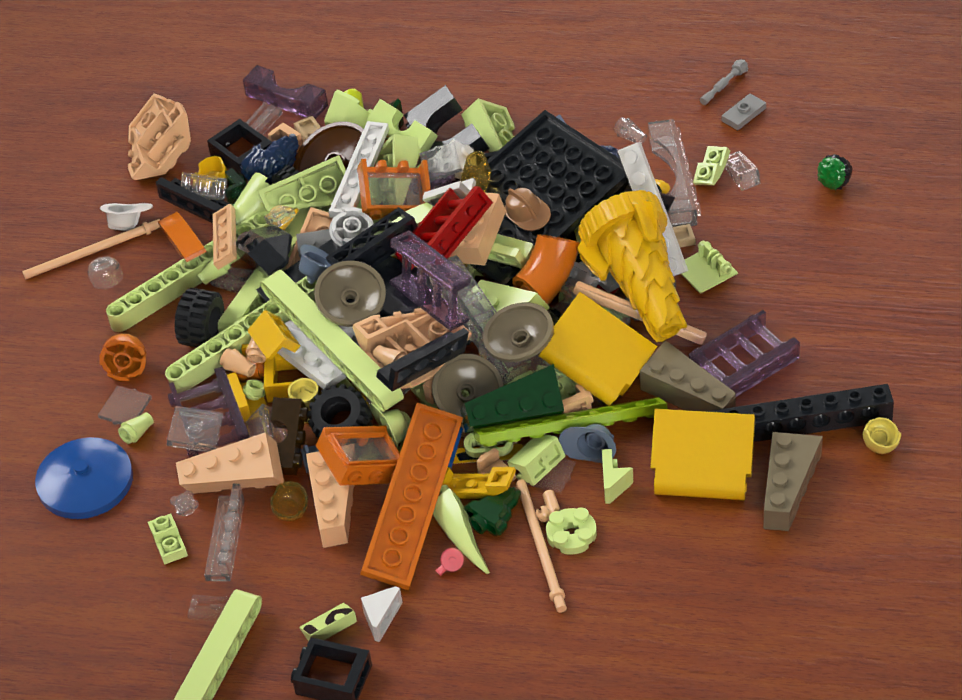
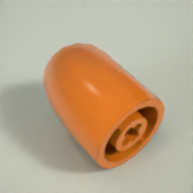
(547, 266)

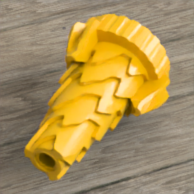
(628, 241)

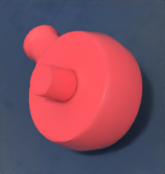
(451, 560)

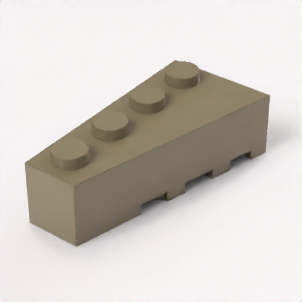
(683, 382)
(789, 472)

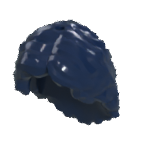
(272, 160)

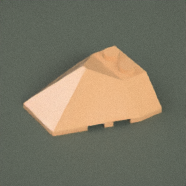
(157, 137)
(401, 333)

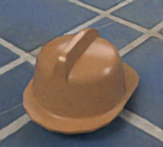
(526, 209)

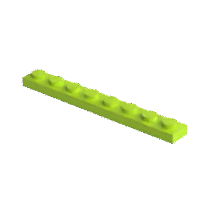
(558, 423)

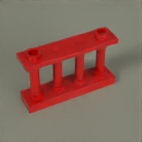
(451, 220)

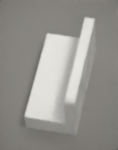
(460, 188)

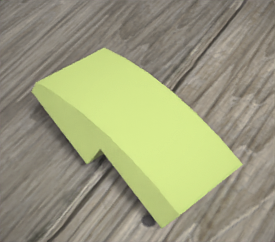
(712, 166)
(167, 538)

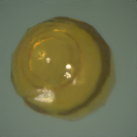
(289, 501)

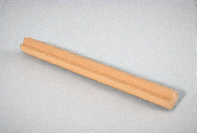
(624, 306)

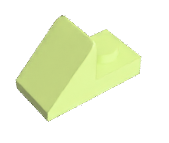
(615, 479)

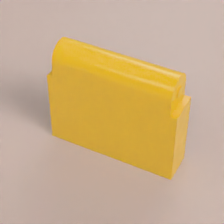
(597, 349)
(702, 453)

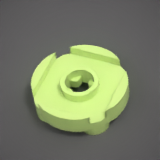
(571, 518)

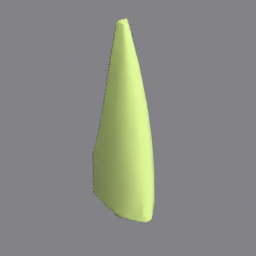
(455, 523)

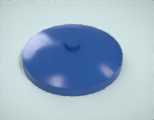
(84, 478)

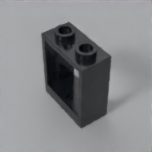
(222, 140)
(325, 690)

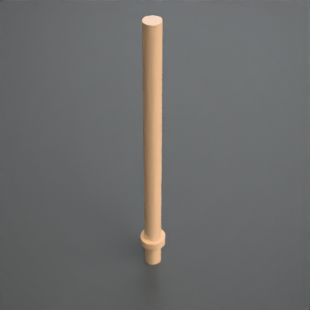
(52, 264)
(557, 594)

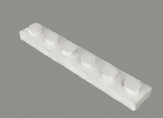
(367, 148)
(641, 178)

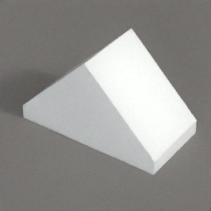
(381, 609)

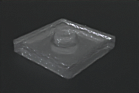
(194, 429)

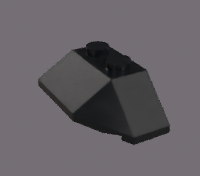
(265, 248)

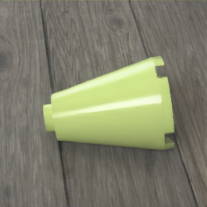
(249, 200)

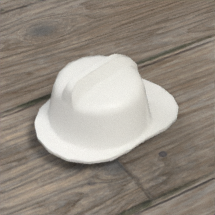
(124, 216)

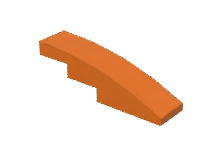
(182, 237)

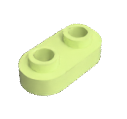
(470, 442)

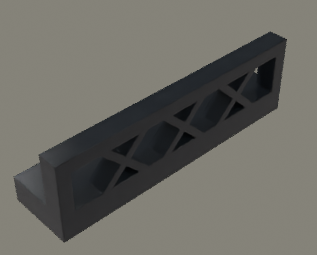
(188, 200)
(377, 246)
(423, 359)

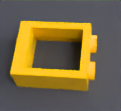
(271, 369)

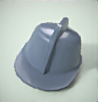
(312, 262)
(587, 442)

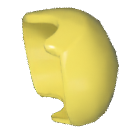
(881, 435)

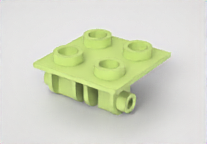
(707, 268)

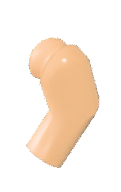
(551, 505)

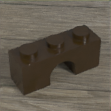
(290, 415)

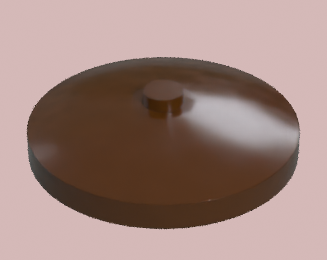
(329, 142)

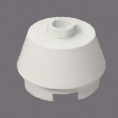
(349, 225)

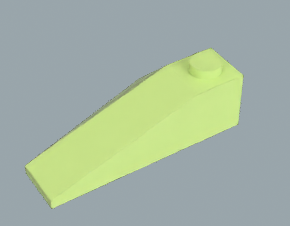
(491, 122)
(307, 188)

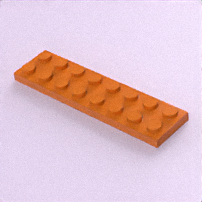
(411, 496)

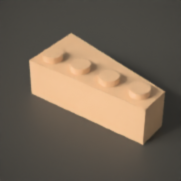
(246, 462)
(331, 502)

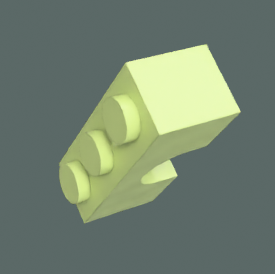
(388, 114)

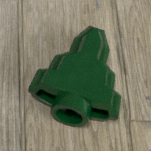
(492, 512)

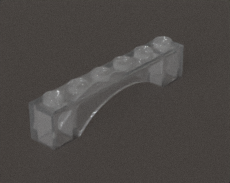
(665, 144)

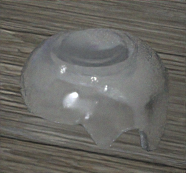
(105, 272)

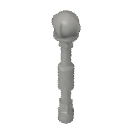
(739, 67)

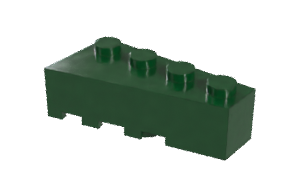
(520, 400)

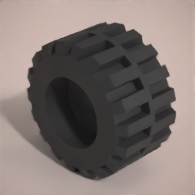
(198, 316)
(336, 401)

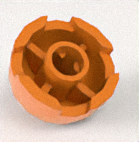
(123, 357)

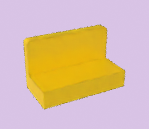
(272, 334)
(246, 406)

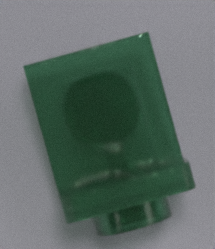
(236, 185)

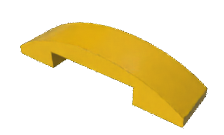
(479, 485)

